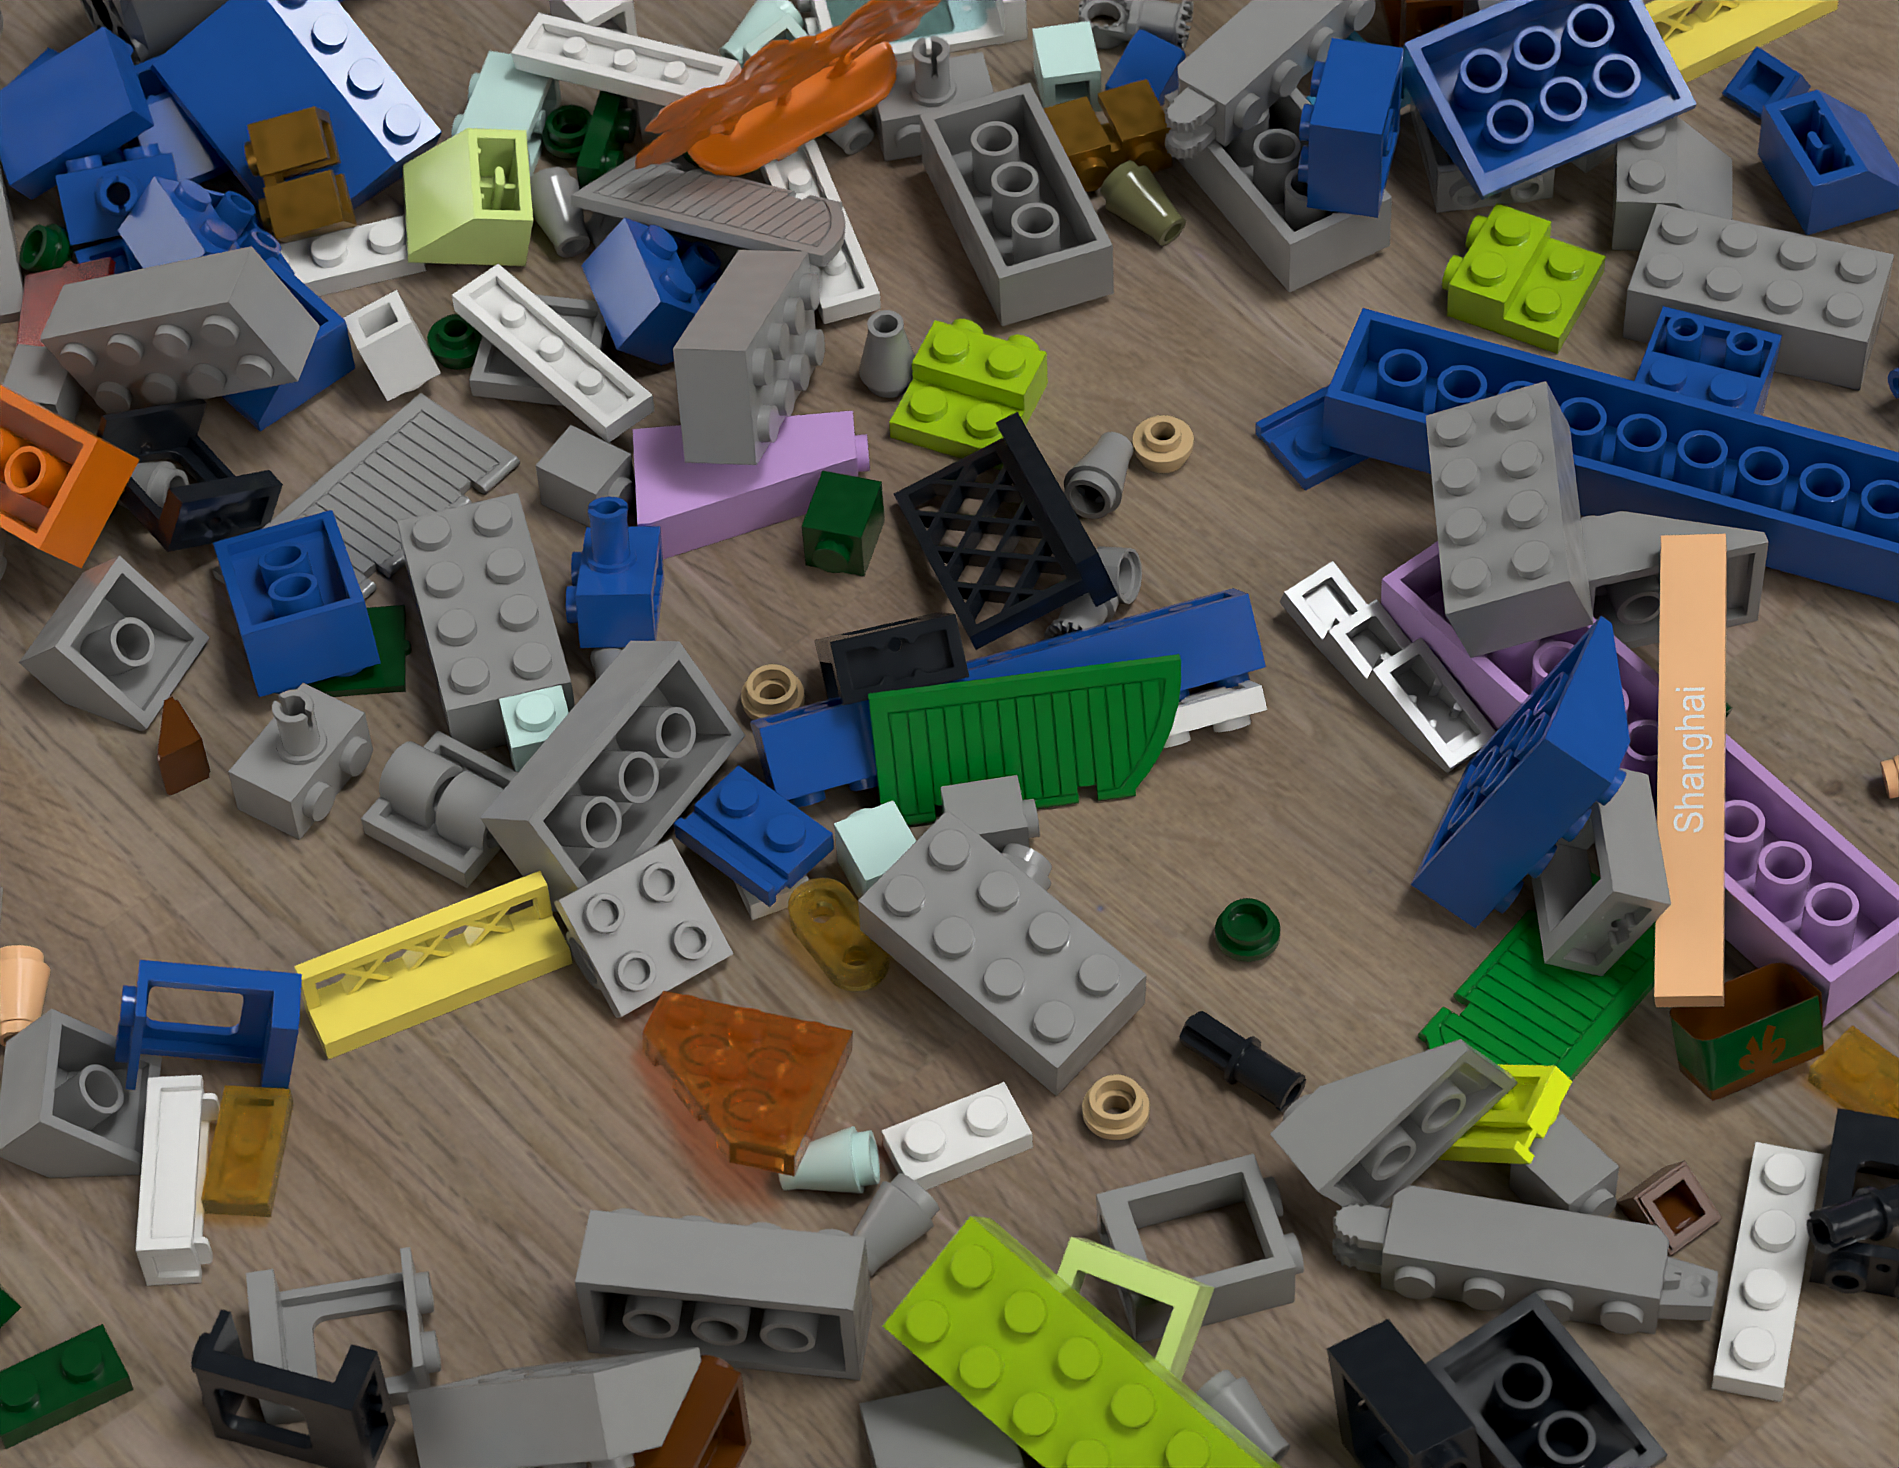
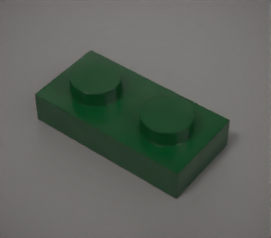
(608, 131)
(60, 1385)

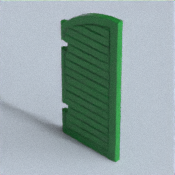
(1043, 726)
(1540, 1011)

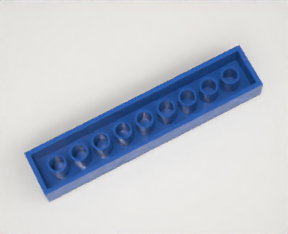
(1637, 448)

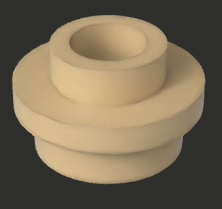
(1163, 443)
(769, 682)
(1116, 1092)

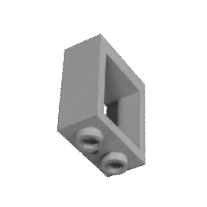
(1581, 919)
(1236, 1289)

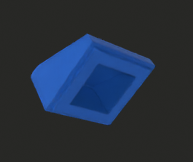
(1148, 59)
(1764, 81)

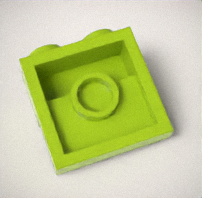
(1520, 279)
(966, 386)

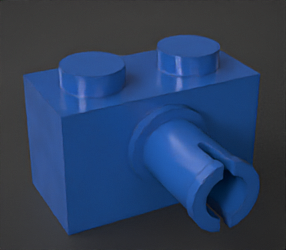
(101, 197)
(616, 579)

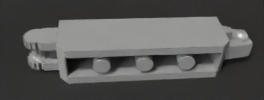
(1252, 65)
(1506, 1250)

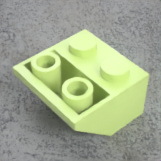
(470, 200)

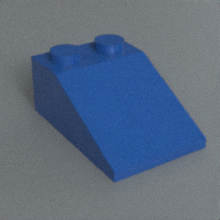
(297, 603)

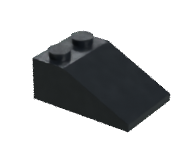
(1541, 1397)

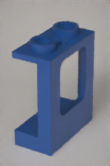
(262, 1036)

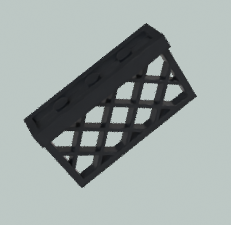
(1053, 524)

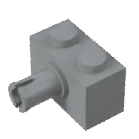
(923, 87)
(301, 760)

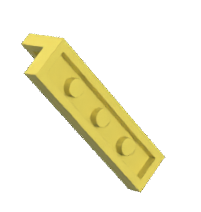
(1727, 28)
(434, 971)

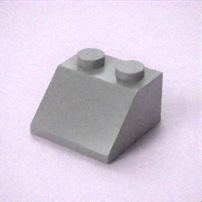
(1666, 167)
(115, 646)
(69, 1101)

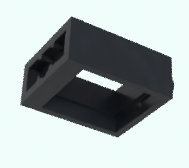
(1405, 1409)

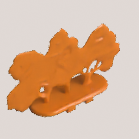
(787, 93)

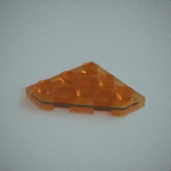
(748, 1075)

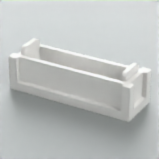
(173, 1179)

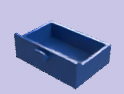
(70, 110)

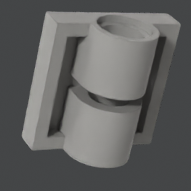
(435, 805)
(642, 929)

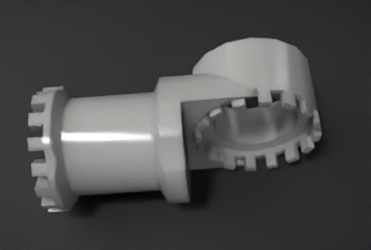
(1157, 17)
(1126, 575)

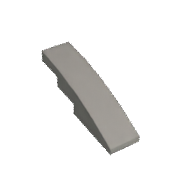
(1388, 670)

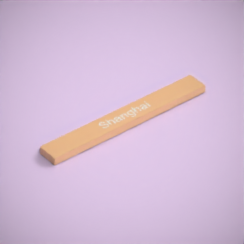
(1692, 769)

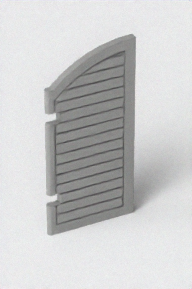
(718, 209)
(405, 469)

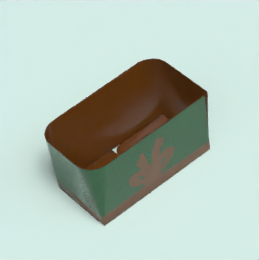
(1763, 1029)

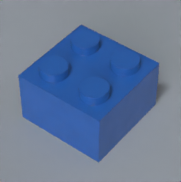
(1351, 127)

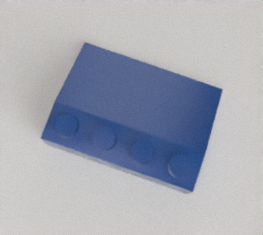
(285, 57)
(1541, 85)
(1531, 784)

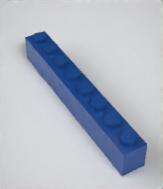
(834, 744)

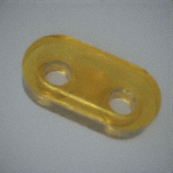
(840, 938)

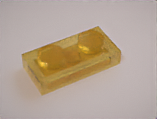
(1858, 1075)
(247, 1151)

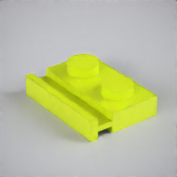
(1516, 1119)

